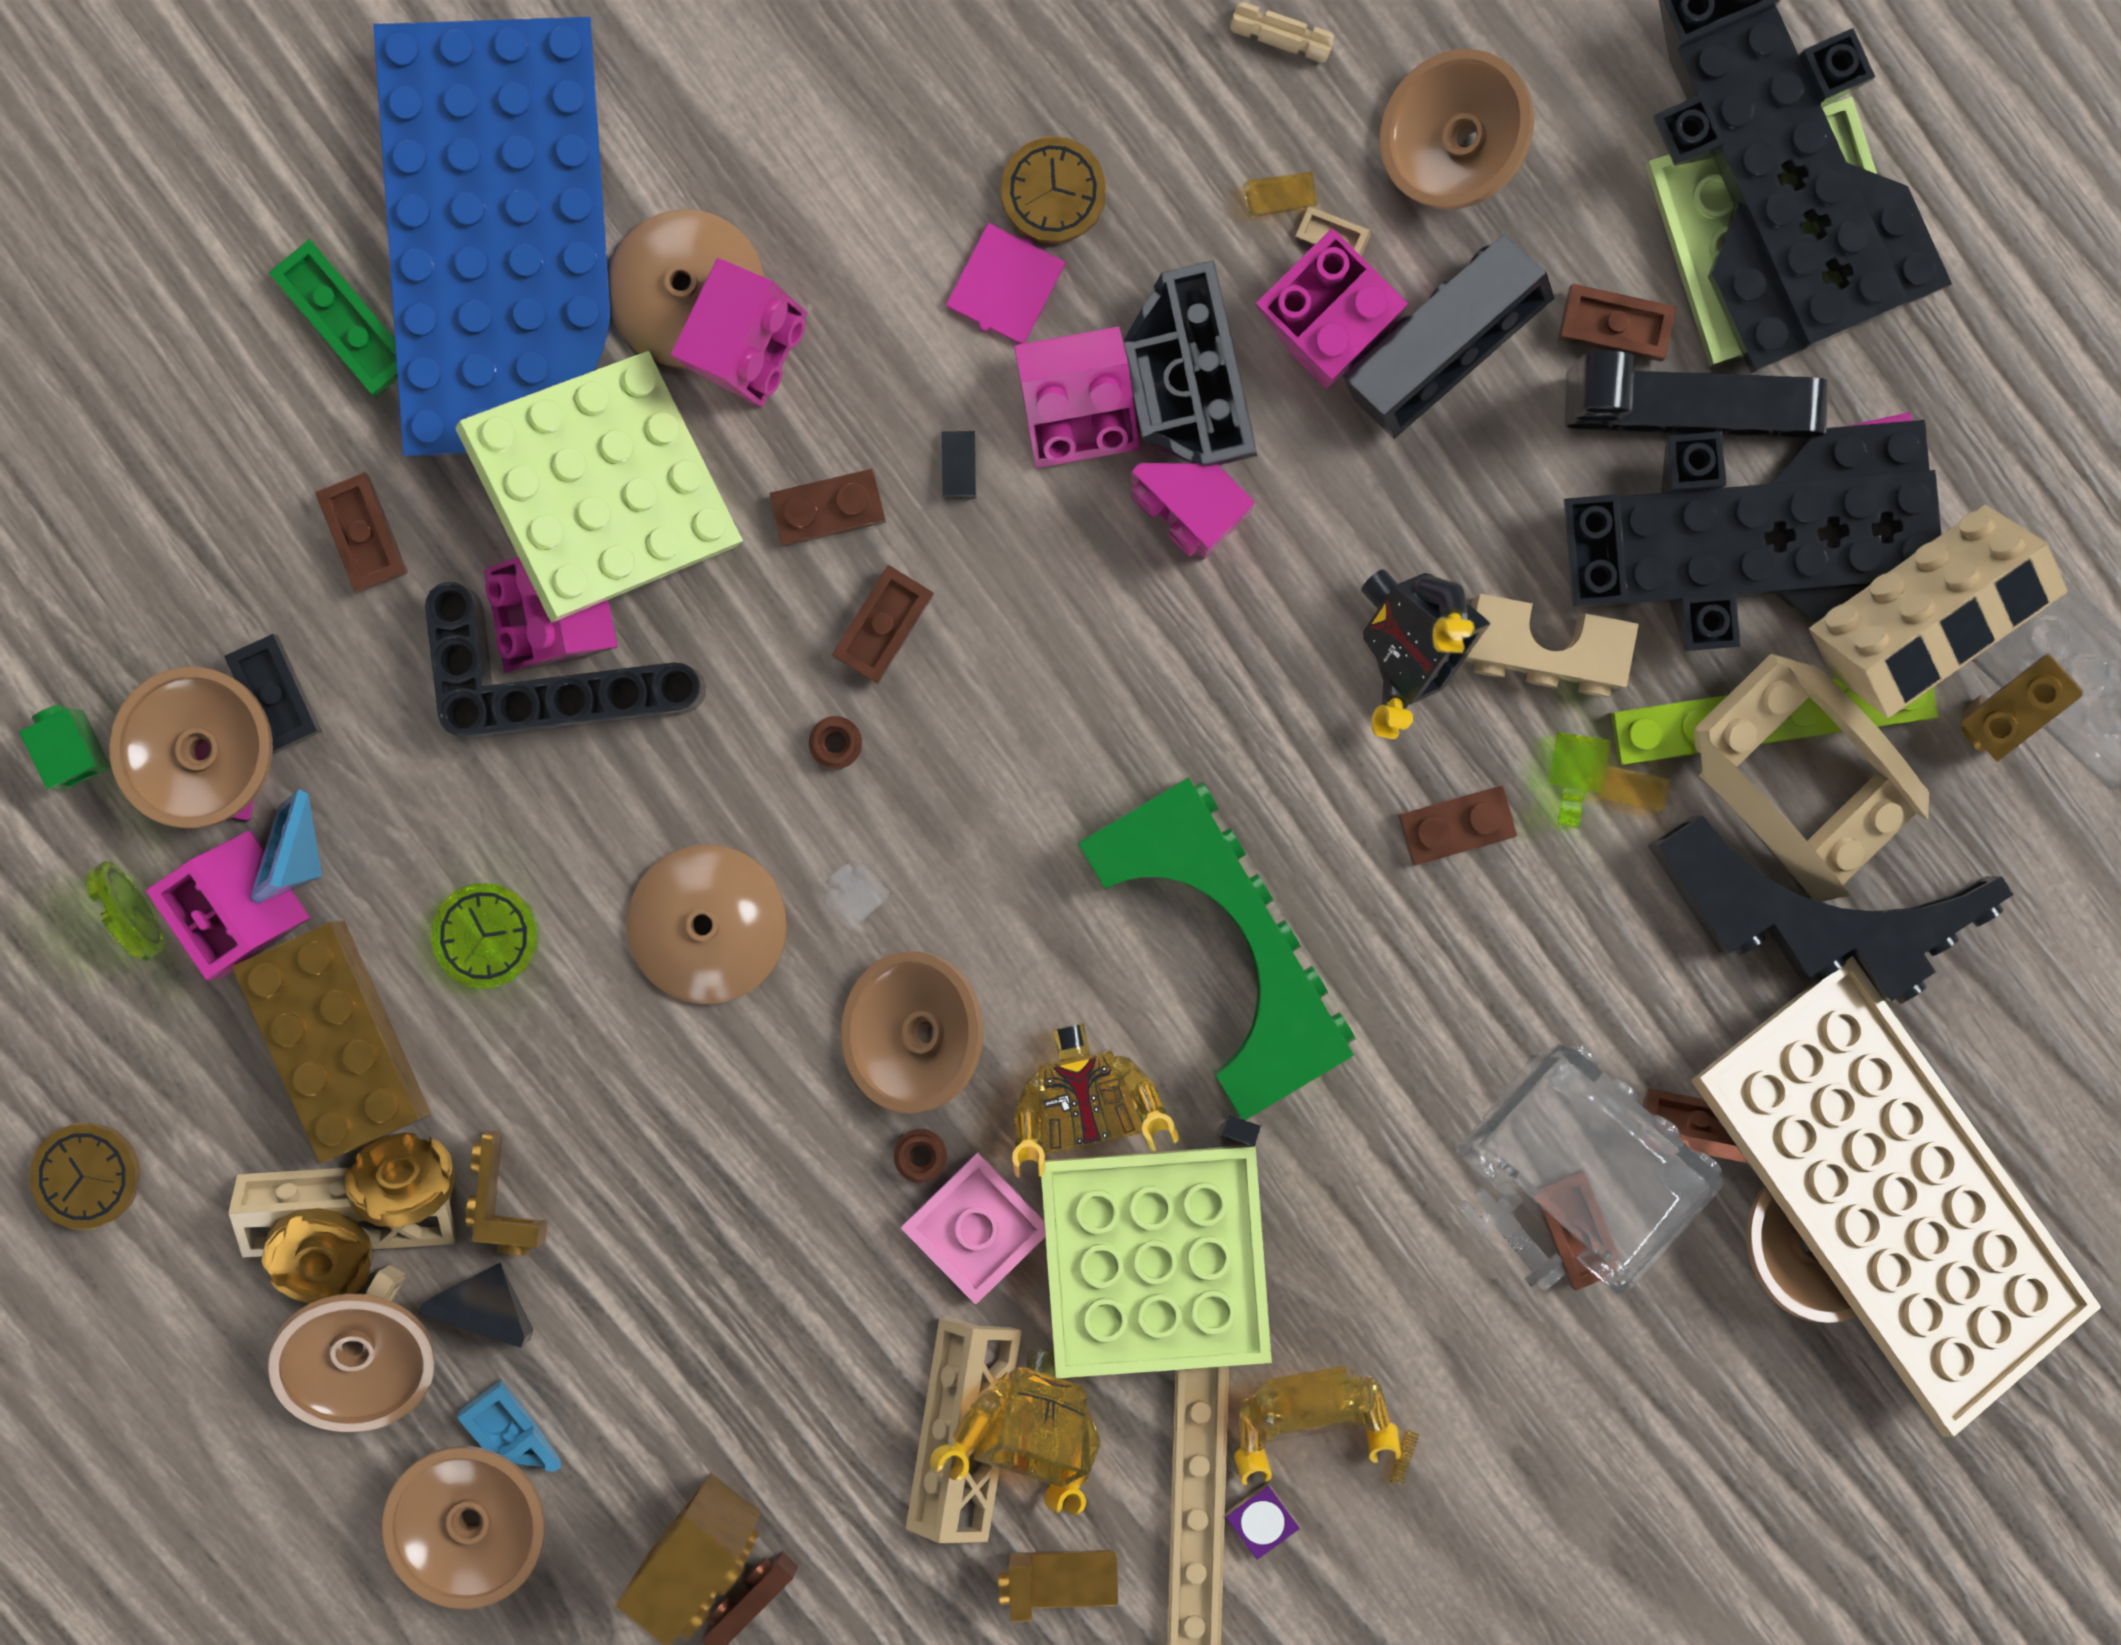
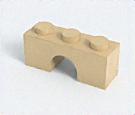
(1595, 658)

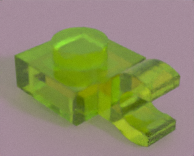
(1579, 768)

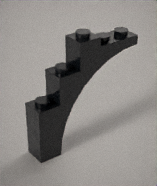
(1740, 903)

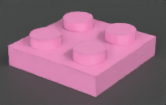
(976, 1228)

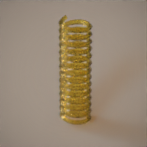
(1398, 1461)

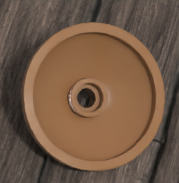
(1436, 112)
(648, 260)
(157, 743)
(745, 917)
(889, 1026)
(1788, 1272)
(347, 1383)
(442, 1553)

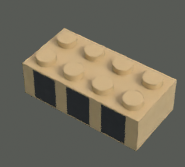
(1938, 609)

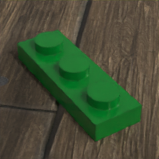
(339, 316)

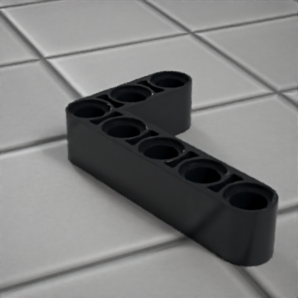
(1613, 397)
(544, 692)

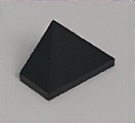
(484, 1306)

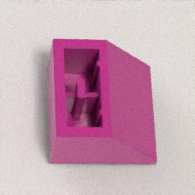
(1330, 308)
(740, 332)
(1077, 397)
(1194, 499)
(525, 632)
(212, 907)

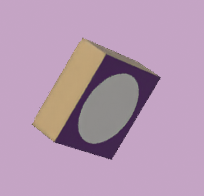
(1262, 1520)

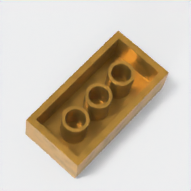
(331, 1040)
(692, 1563)

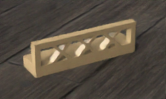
(267, 1197)
(954, 1384)

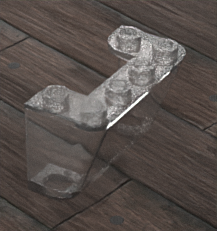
(1593, 1162)

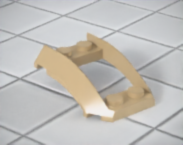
(1858, 827)

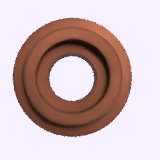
(818, 739)
(916, 1172)

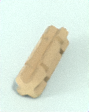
(1282, 32)

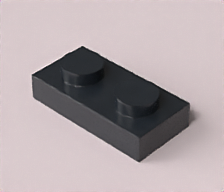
(272, 680)

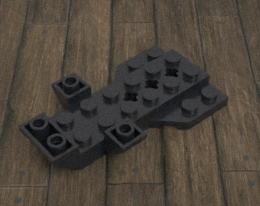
(1762, 112)
(1708, 543)

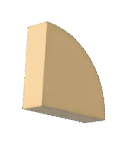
(386, 1283)

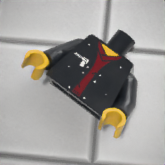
(1417, 640)

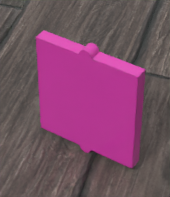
(1005, 284)

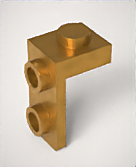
(2019, 708)
(510, 1233)
(1058, 1581)

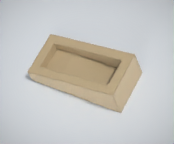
(1318, 223)

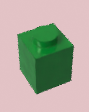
(64, 747)

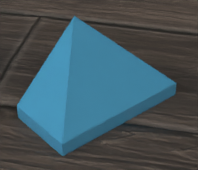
(290, 852)

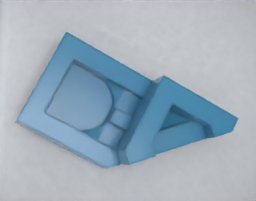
(505, 1427)

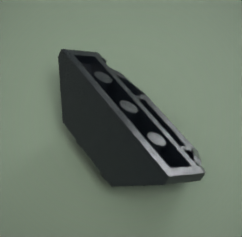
(1188, 371)

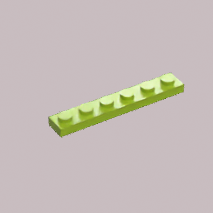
(1669, 728)

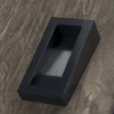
(958, 464)
(1240, 1130)

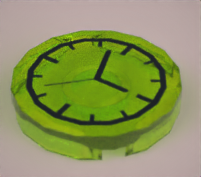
(126, 911)
(484, 935)

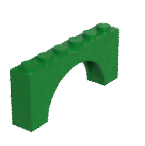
(1291, 1028)

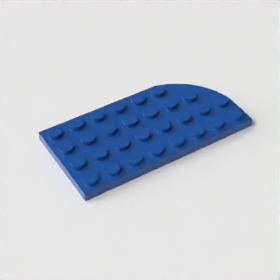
(490, 215)

